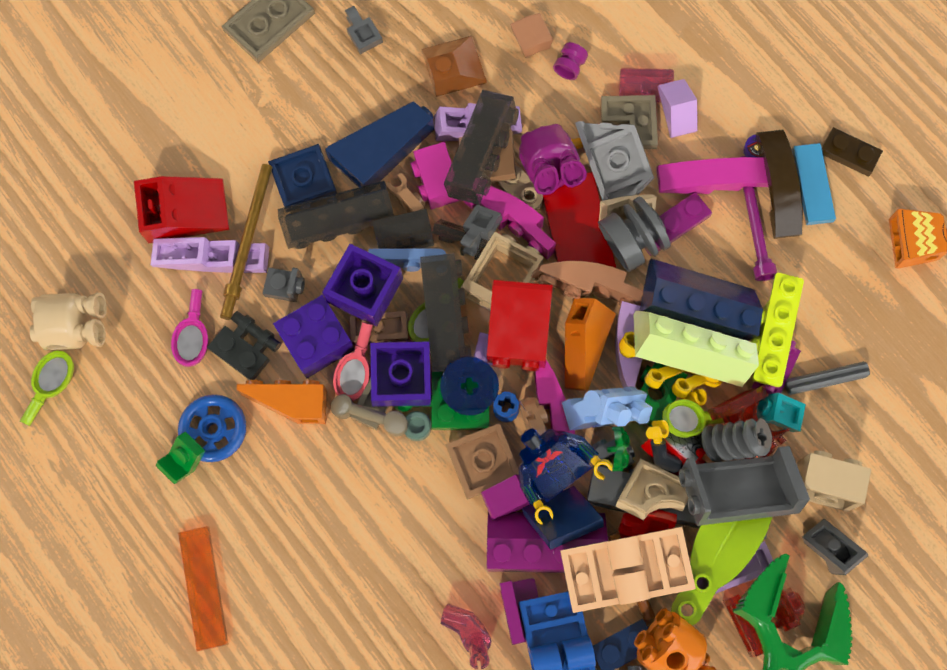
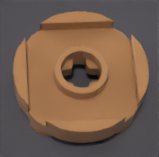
(533, 414)

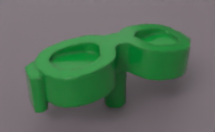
(622, 441)

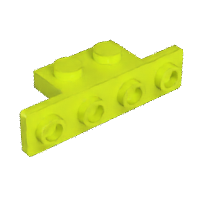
(777, 329)

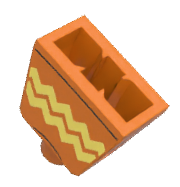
(917, 237)

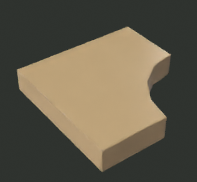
(651, 490)

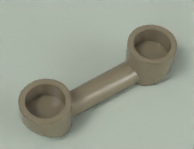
(393, 421)

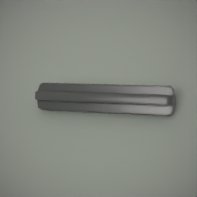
(827, 378)

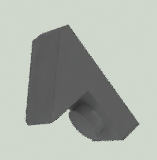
(834, 547)

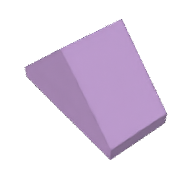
(679, 107)

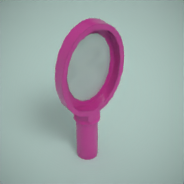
(190, 336)

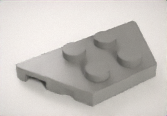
(615, 158)

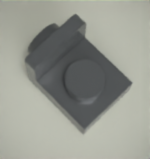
(284, 284)

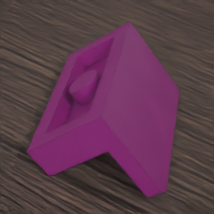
(512, 594)

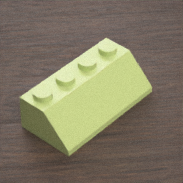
(694, 348)

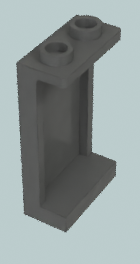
(744, 488)

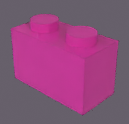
(432, 167)

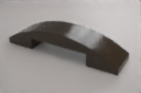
(782, 183)

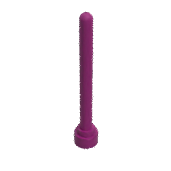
(764, 268)

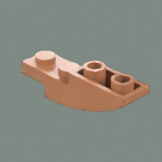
(582, 277)

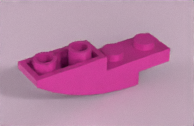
(521, 218)

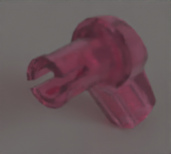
(471, 631)

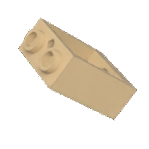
(508, 246)

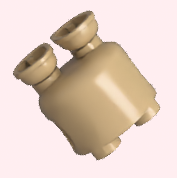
(66, 320)

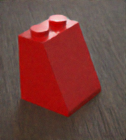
(519, 324)

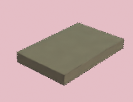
(266, 24)

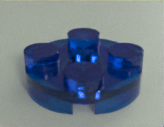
(481, 396)

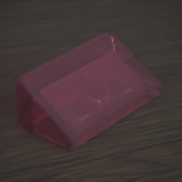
(643, 81)

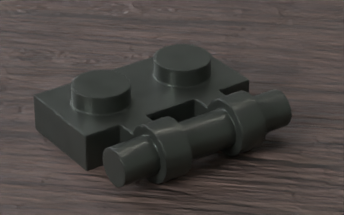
(240, 354)

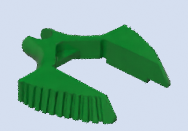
(832, 633)

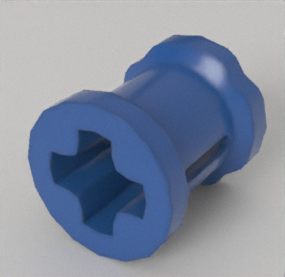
(500, 401)

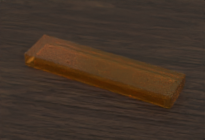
(203, 589)

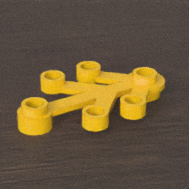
(656, 377)

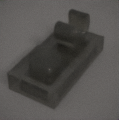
(452, 232)

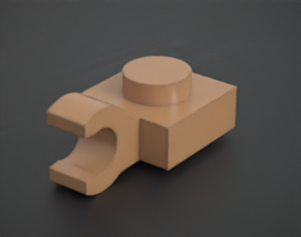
(408, 201)

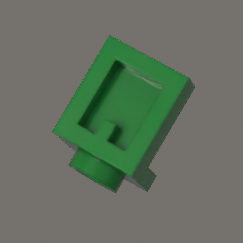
(181, 459)

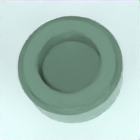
(419, 426)

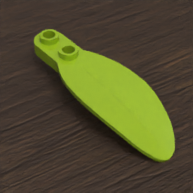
(719, 556)

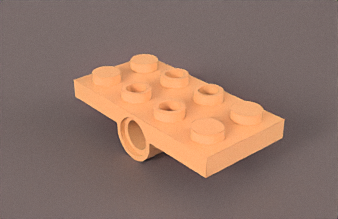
(627, 570)

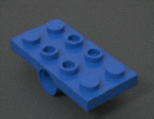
(555, 634)

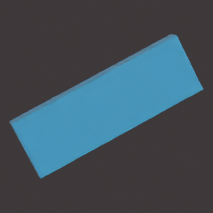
(813, 184)

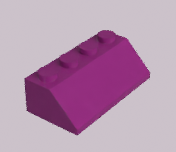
(518, 548)

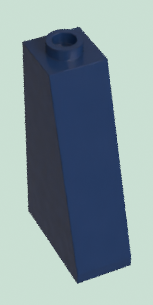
(382, 145)

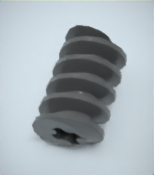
(737, 440)

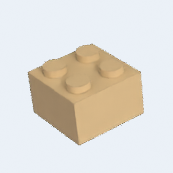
(834, 481)

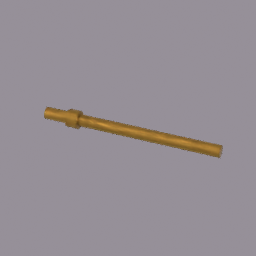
(232, 289)

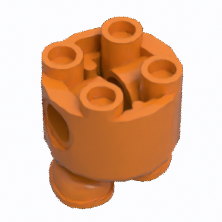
(672, 645)

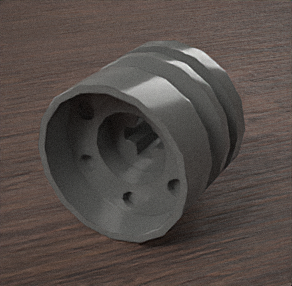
(634, 234)

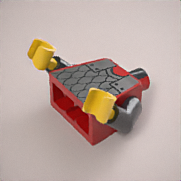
(670, 450)

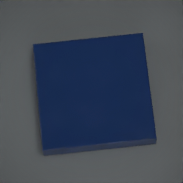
(302, 176)
(571, 518)

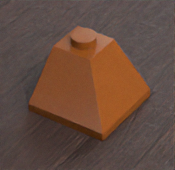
(454, 66)

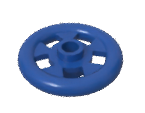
(228, 409)

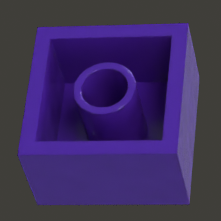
(363, 284)
(314, 336)
(400, 374)

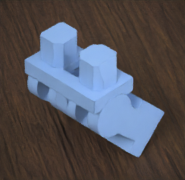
(607, 408)

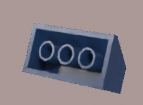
(701, 300)

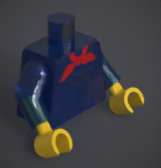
(553, 464)

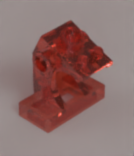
(744, 407)
(788, 613)

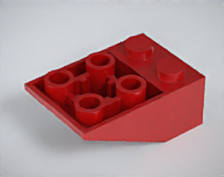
(180, 207)

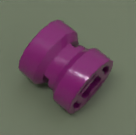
(568, 64)

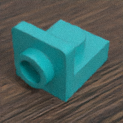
(781, 411)

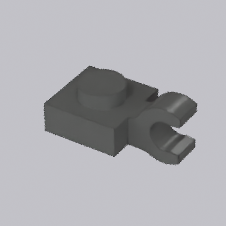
(362, 32)
(479, 224)

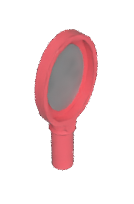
(354, 368)

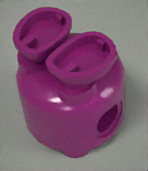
(550, 159)

